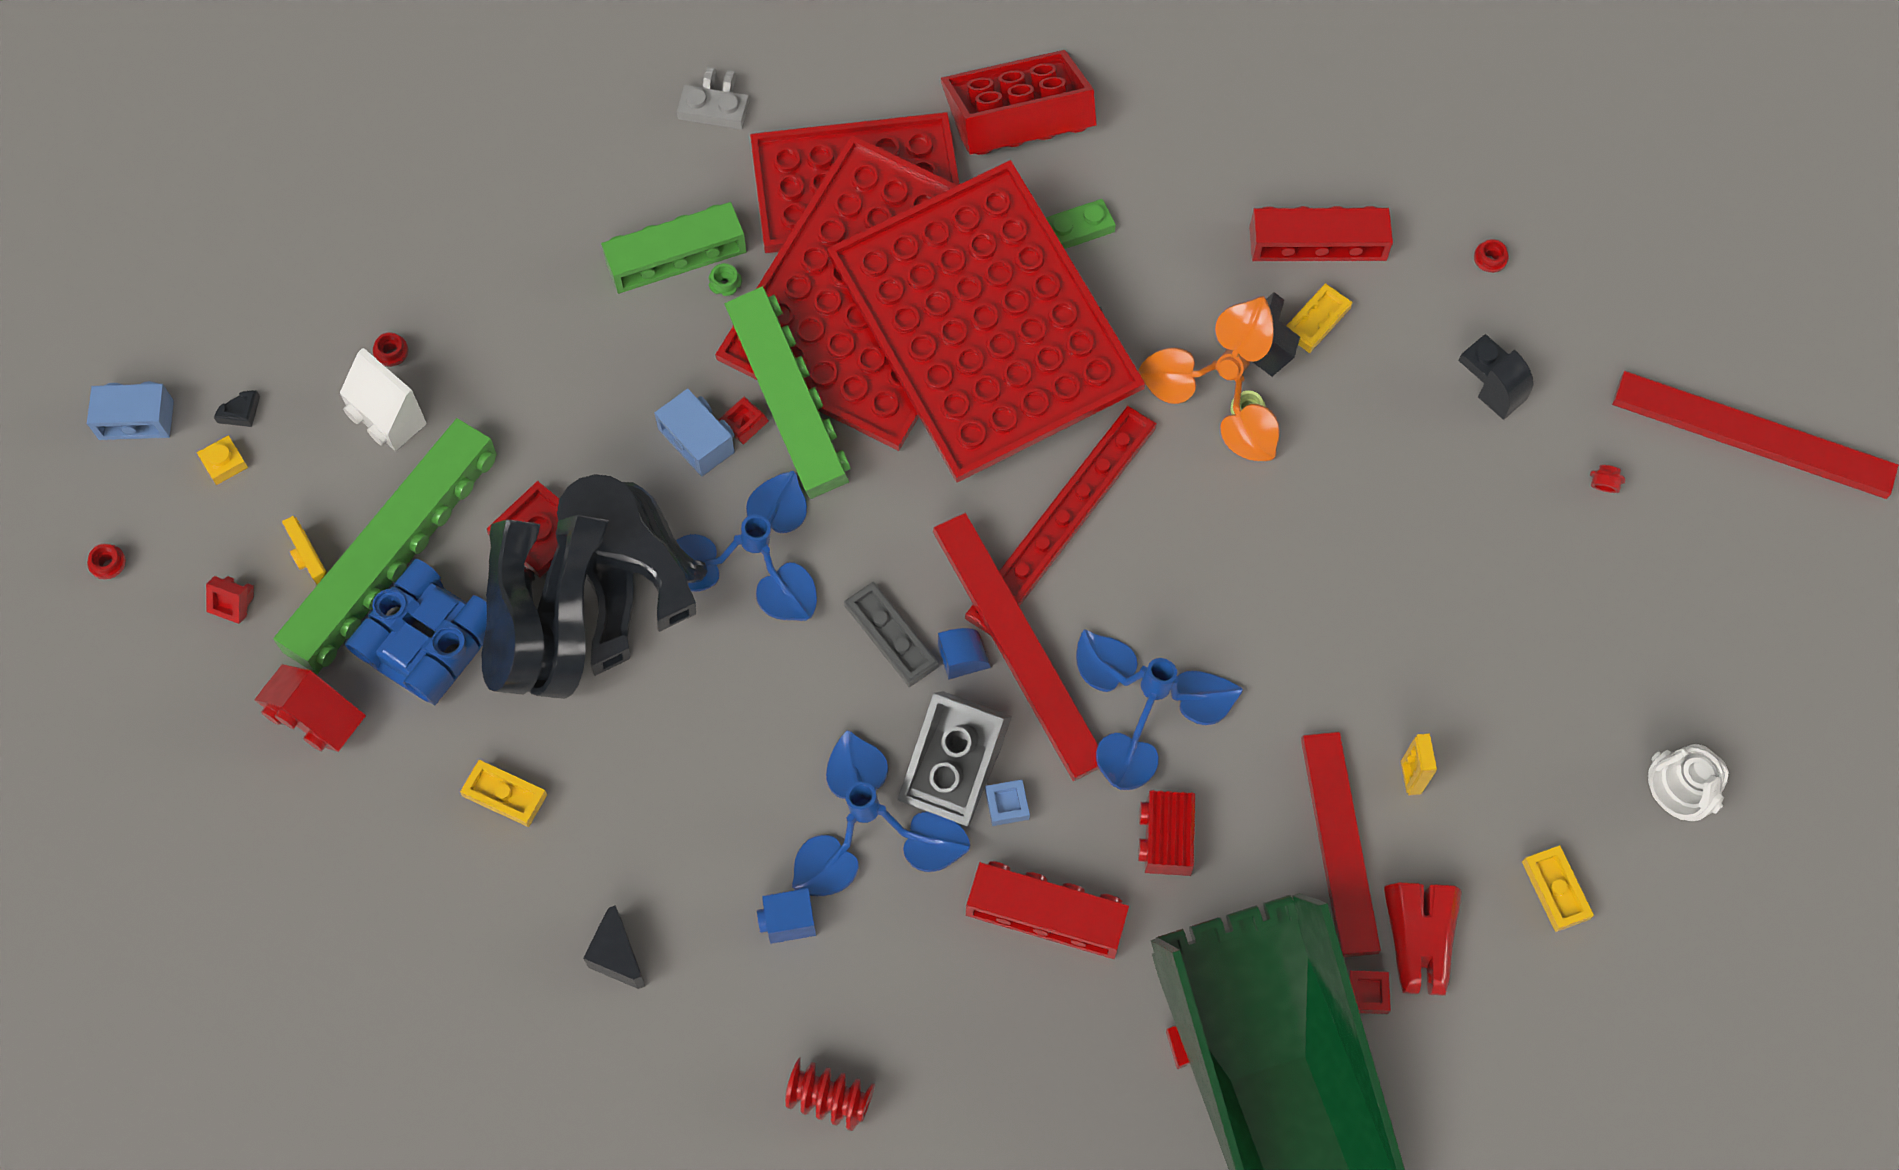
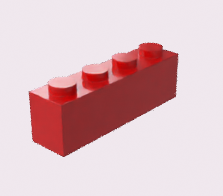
(1320, 234)
(1047, 909)

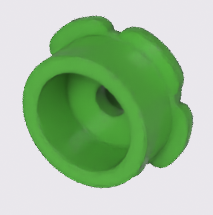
(724, 272)

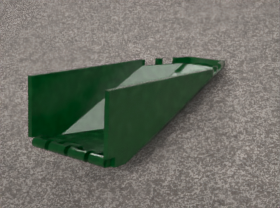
(1277, 1040)

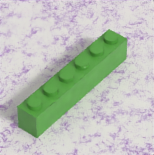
(787, 393)

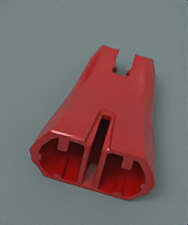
(1423, 933)

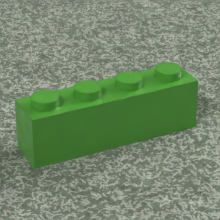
(674, 247)

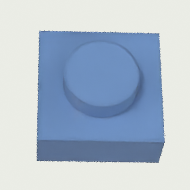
(1007, 802)

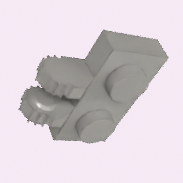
(712, 105)

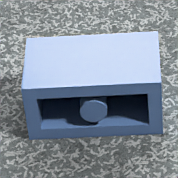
(130, 411)
(695, 432)

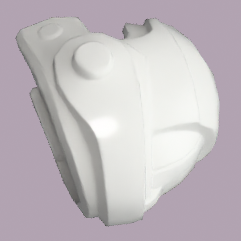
(1688, 781)

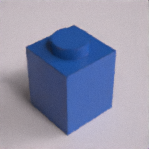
(787, 916)

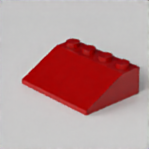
(1020, 102)

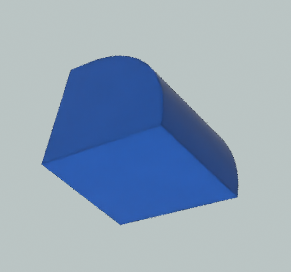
(962, 652)

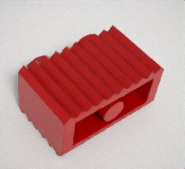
(1169, 833)

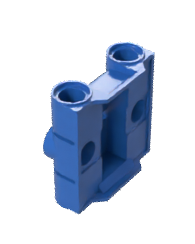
(408, 654)

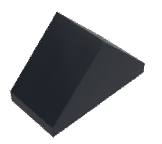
(612, 952)

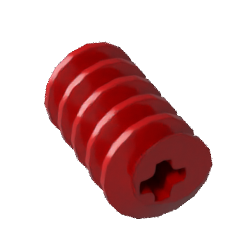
(828, 1095)

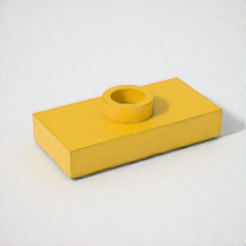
(1319, 316)
(304, 553)
(1418, 764)

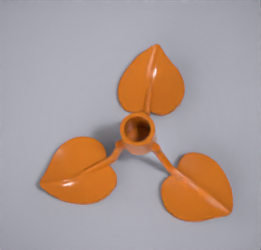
(1247, 335)

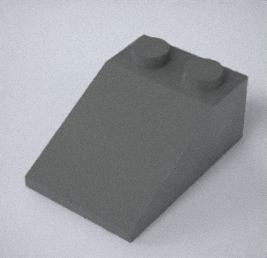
(954, 757)

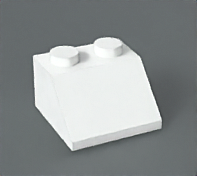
(381, 402)

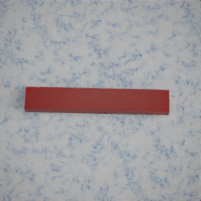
(1340, 844)

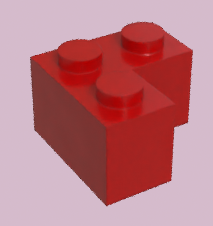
(306, 701)

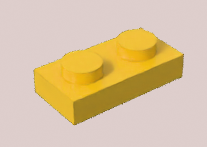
(503, 793)
(1557, 888)

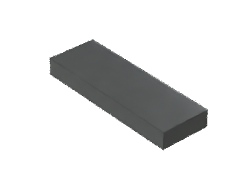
(891, 634)

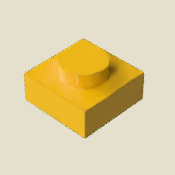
(222, 460)

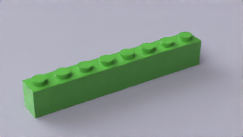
(386, 546)

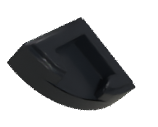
(239, 410)

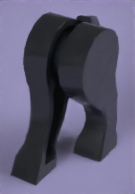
(633, 542)
(543, 646)

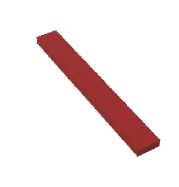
(1756, 435)
(1072, 506)
(1018, 645)

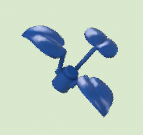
(774, 505)
(1201, 695)
(855, 775)

